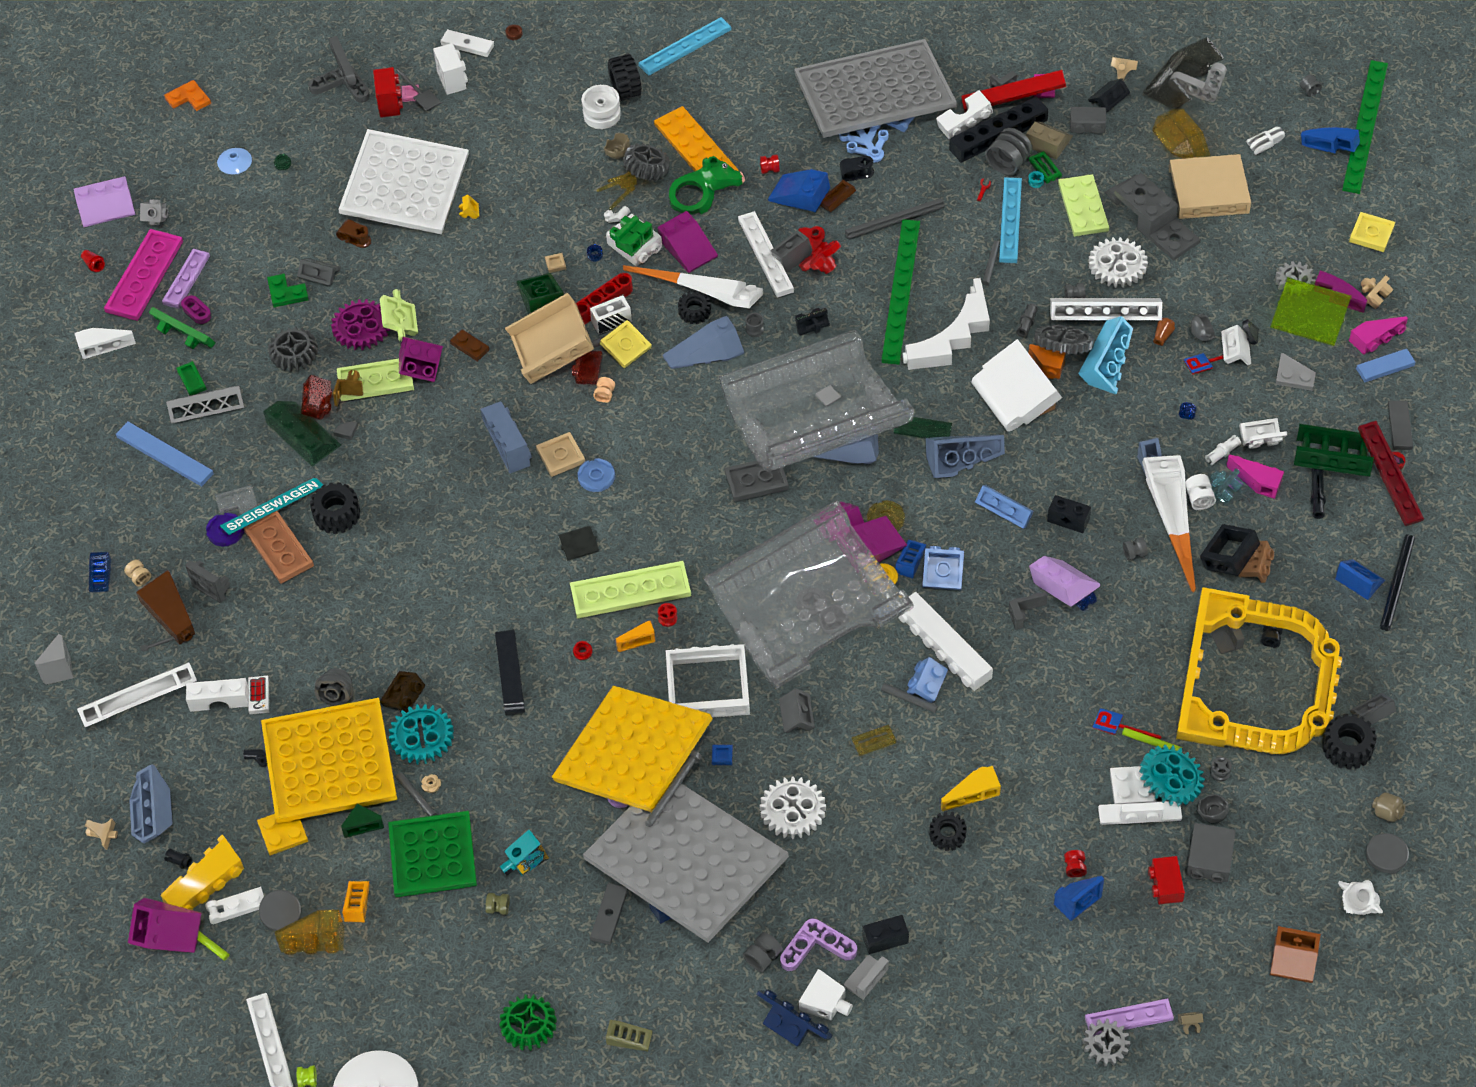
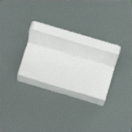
(1235, 345)

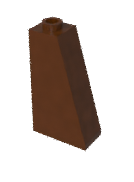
(166, 606)

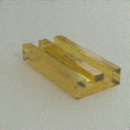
(862, 751)

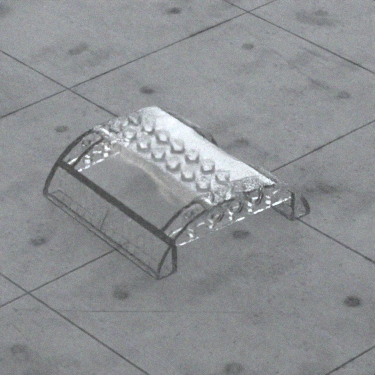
(804, 593)

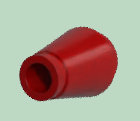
(93, 261)

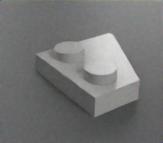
(1294, 374)

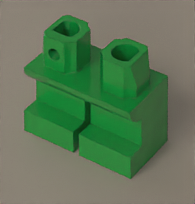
(631, 235)

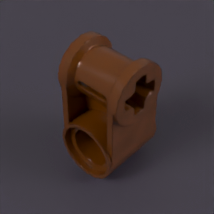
(354, 234)

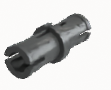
(1027, 320)

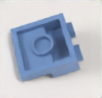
(943, 568)

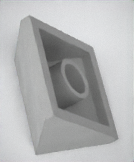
(55, 662)

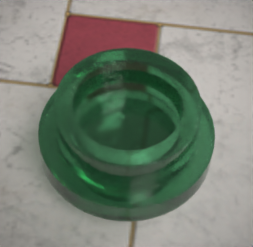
(282, 162)

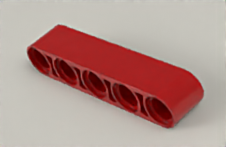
(612, 289)

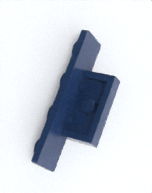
(789, 1022)

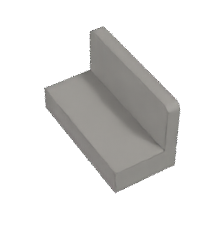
(867, 976)

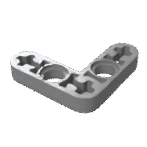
(1206, 86)

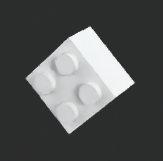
(450, 68)

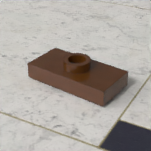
(837, 195)

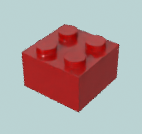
(387, 92)

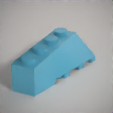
(1107, 355)

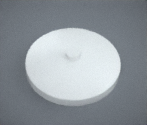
(376, 1070)

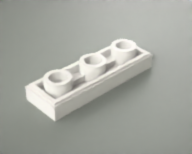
(468, 43)

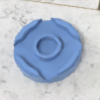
(598, 480)

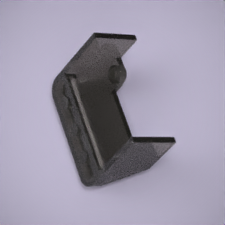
(1190, 60)

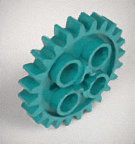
(440, 731)
(1171, 775)

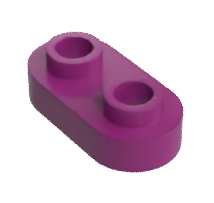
(197, 310)

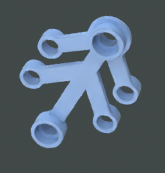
(866, 139)

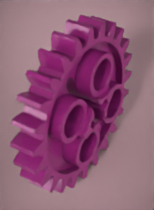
(359, 325)

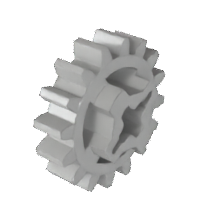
(1295, 272)
(1115, 1042)

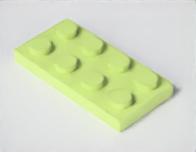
(1083, 205)
(378, 379)

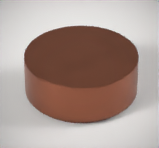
(514, 32)

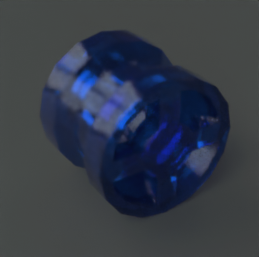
(1089, 599)

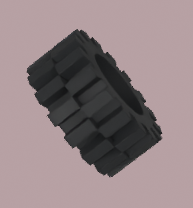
(692, 299)
(948, 820)

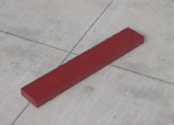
(1390, 473)

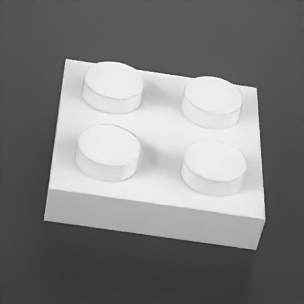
(1128, 786)

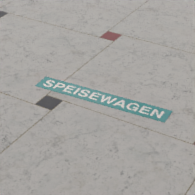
(271, 506)

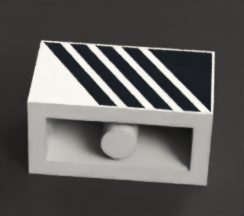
(610, 314)

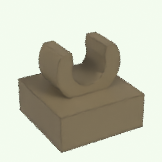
(1191, 1018)

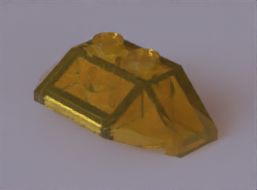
(1180, 134)

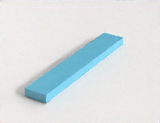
(684, 46)
(1010, 220)

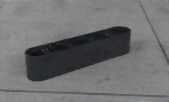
(509, 672)

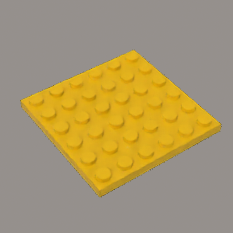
(632, 748)
(328, 760)

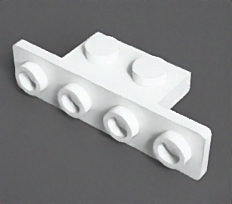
(1139, 813)

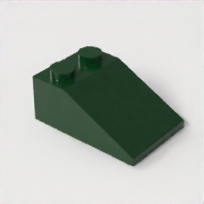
(539, 291)

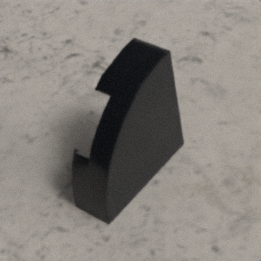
(1252, 331)

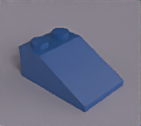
(801, 189)

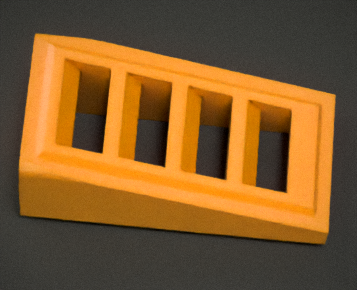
(636, 637)
(356, 913)

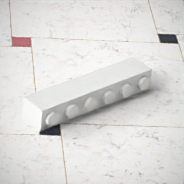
(1105, 308)
(947, 643)

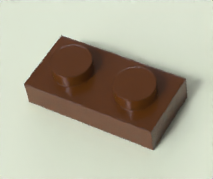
(469, 345)

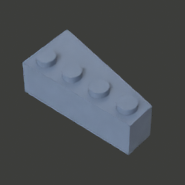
(506, 437)

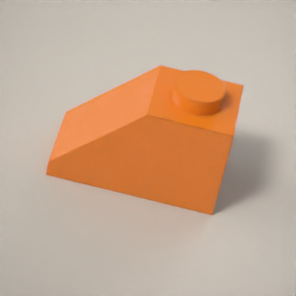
(1048, 361)

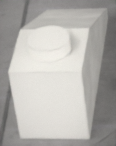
(100, 340)

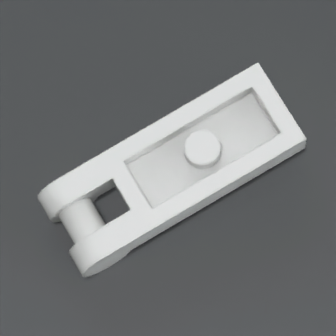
(234, 905)

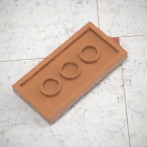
(278, 547)

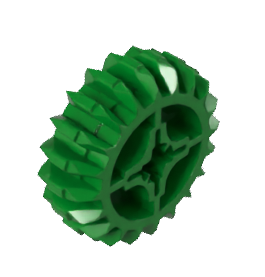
(513, 1016)

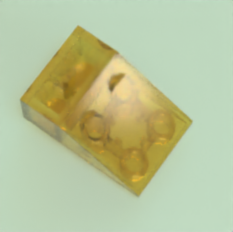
(313, 933)

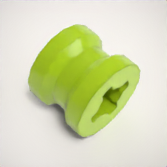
(306, 1076)

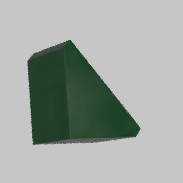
(361, 821)

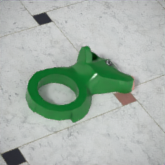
(711, 177)

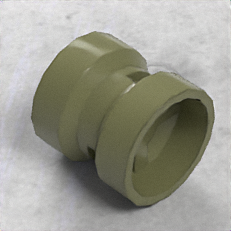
(497, 903)

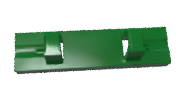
(194, 336)

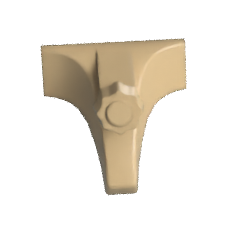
(1123, 66)
(102, 831)

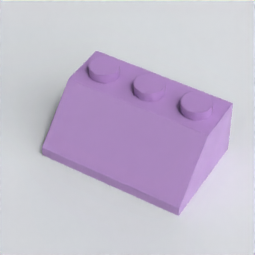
(104, 201)
(1062, 580)

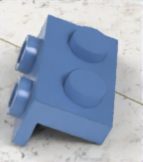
(927, 679)

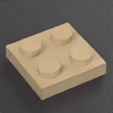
(560, 454)

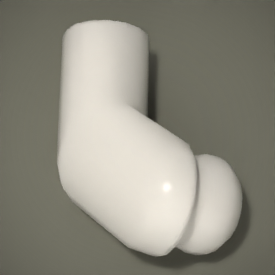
(616, 217)

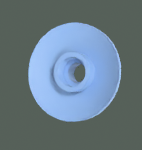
(234, 161)

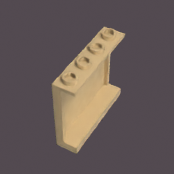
(1210, 186)
(550, 338)

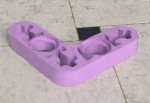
(812, 938)

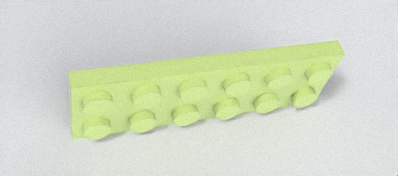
(630, 589)

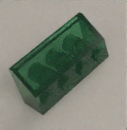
(300, 431)

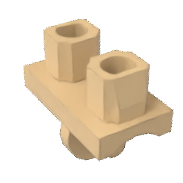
(1382, 288)

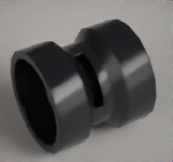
(1271, 636)

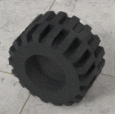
(624, 76)
(338, 519)
(1345, 754)

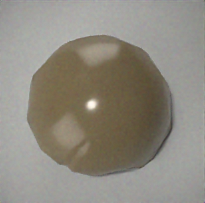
(617, 147)

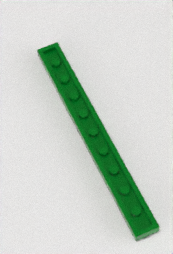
(1365, 125)
(900, 292)

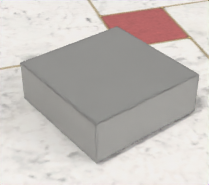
(828, 395)

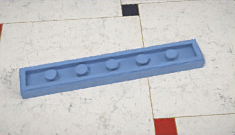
(164, 454)

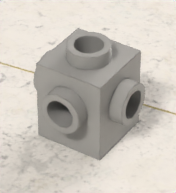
(153, 212)

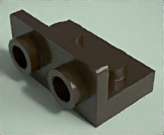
(403, 691)

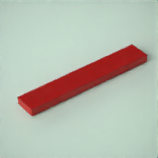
(1022, 88)

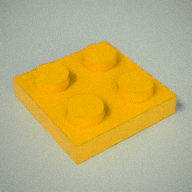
(281, 835)

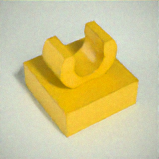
(469, 207)

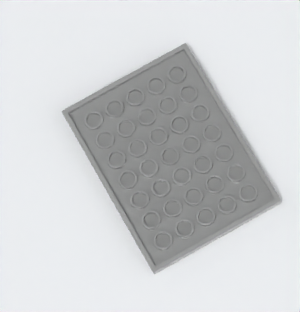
(874, 88)
(691, 861)

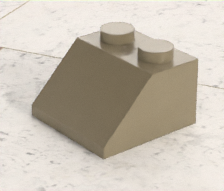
(1048, 139)

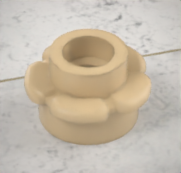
(431, 788)

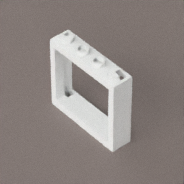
(709, 654)

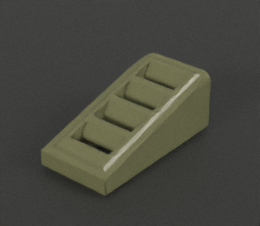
(627, 1043)

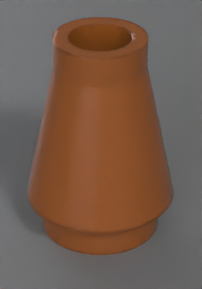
(1164, 330)

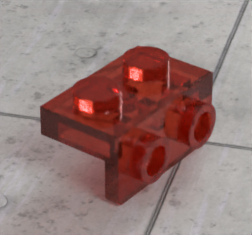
(588, 368)

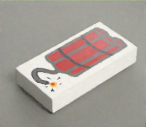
(258, 694)

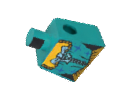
(524, 855)

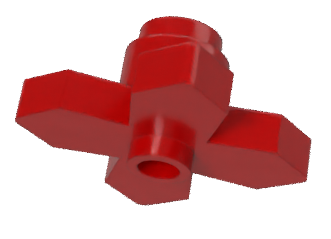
(821, 258)

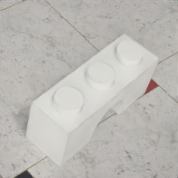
(954, 124)
(232, 691)

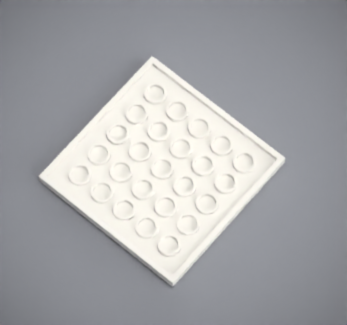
(404, 181)

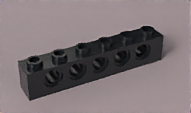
(979, 138)

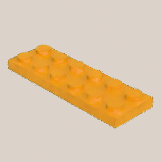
(689, 138)

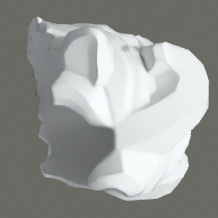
(1360, 898)

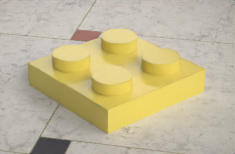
(1372, 232)
(625, 344)

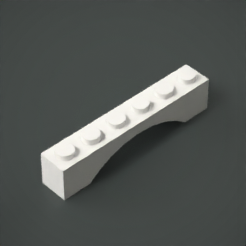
(136, 694)

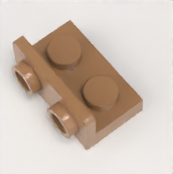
(1259, 563)

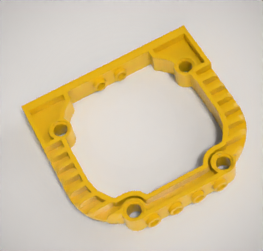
(1197, 720)

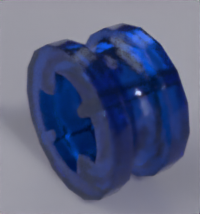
(592, 248)
(1187, 410)

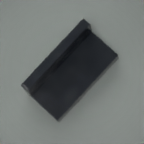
(1110, 94)

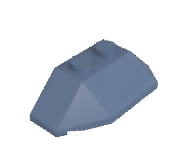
(150, 805)

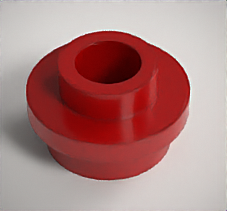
(582, 645)

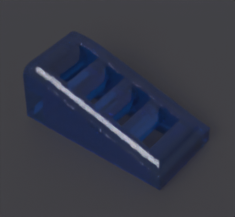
(99, 560)

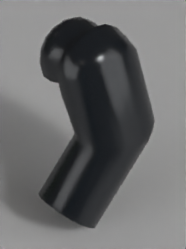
(257, 754)

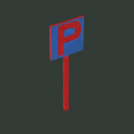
(1200, 363)
(1110, 721)

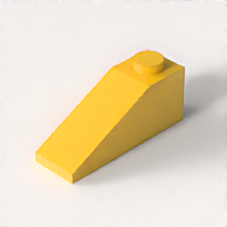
(975, 787)

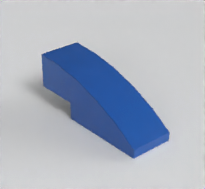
(1331, 139)

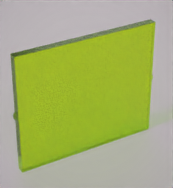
(1310, 311)

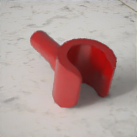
(983, 189)

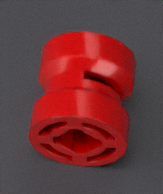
(769, 164)
(1075, 863)

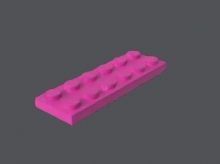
(143, 274)

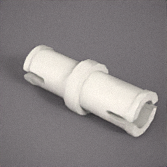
(1222, 450)

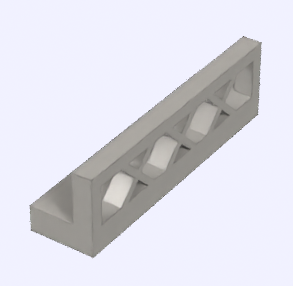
(198, 398)

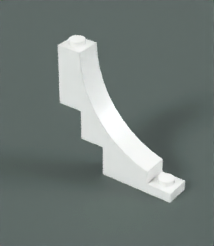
(937, 350)

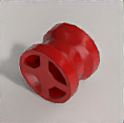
(670, 611)

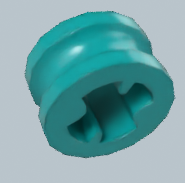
(1035, 183)

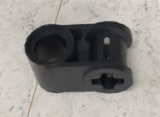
(854, 168)

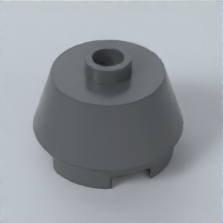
(334, 687)

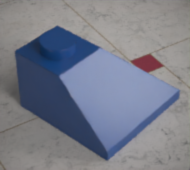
(1078, 896)

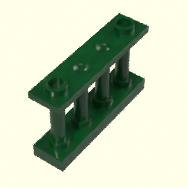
(1332, 460)

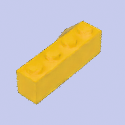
(204, 877)

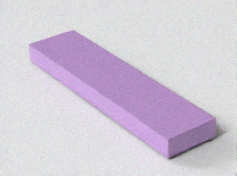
(186, 278)
(1134, 1015)

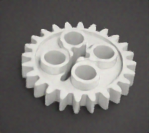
(1118, 262)
(805, 796)

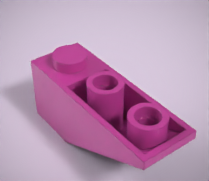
(1374, 333)
(1260, 478)

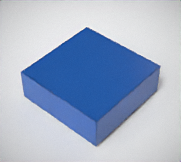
(722, 754)

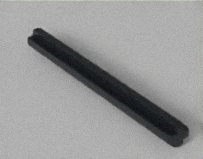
(1397, 582)

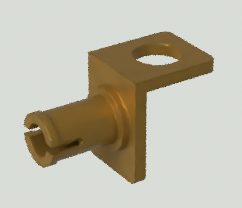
(348, 386)

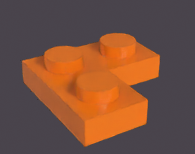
(189, 93)

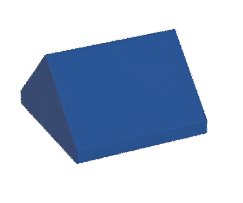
(1358, 578)

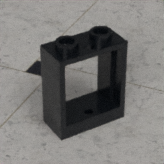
(1230, 564)

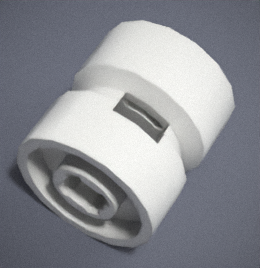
(1200, 492)

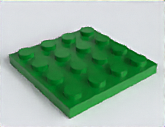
(432, 854)

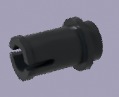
(178, 858)

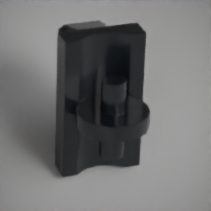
(812, 322)

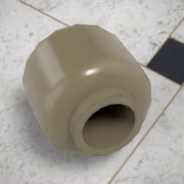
(1389, 807)

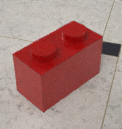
(1167, 880)

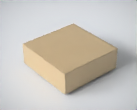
(555, 262)

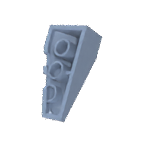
(711, 343)
(862, 451)
(955, 453)

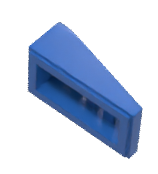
(909, 569)

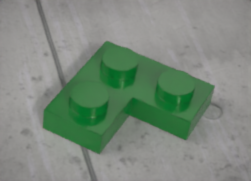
(285, 295)

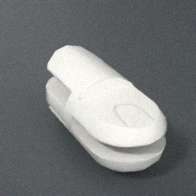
(1265, 140)

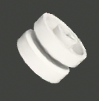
(601, 106)

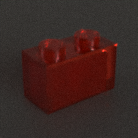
(316, 397)

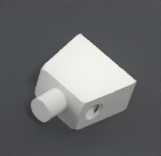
(824, 997)

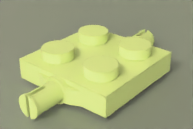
(398, 315)

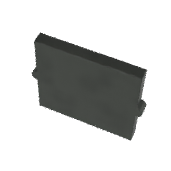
(578, 543)

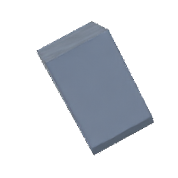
(1148, 448)

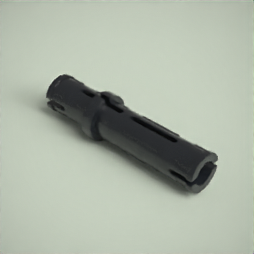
(1318, 509)

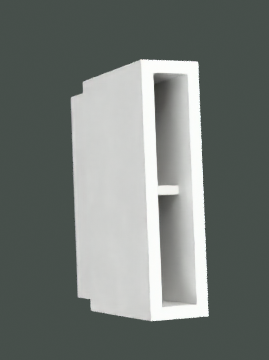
(1015, 387)

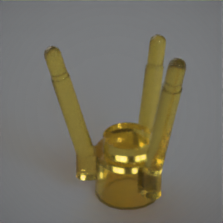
(625, 181)

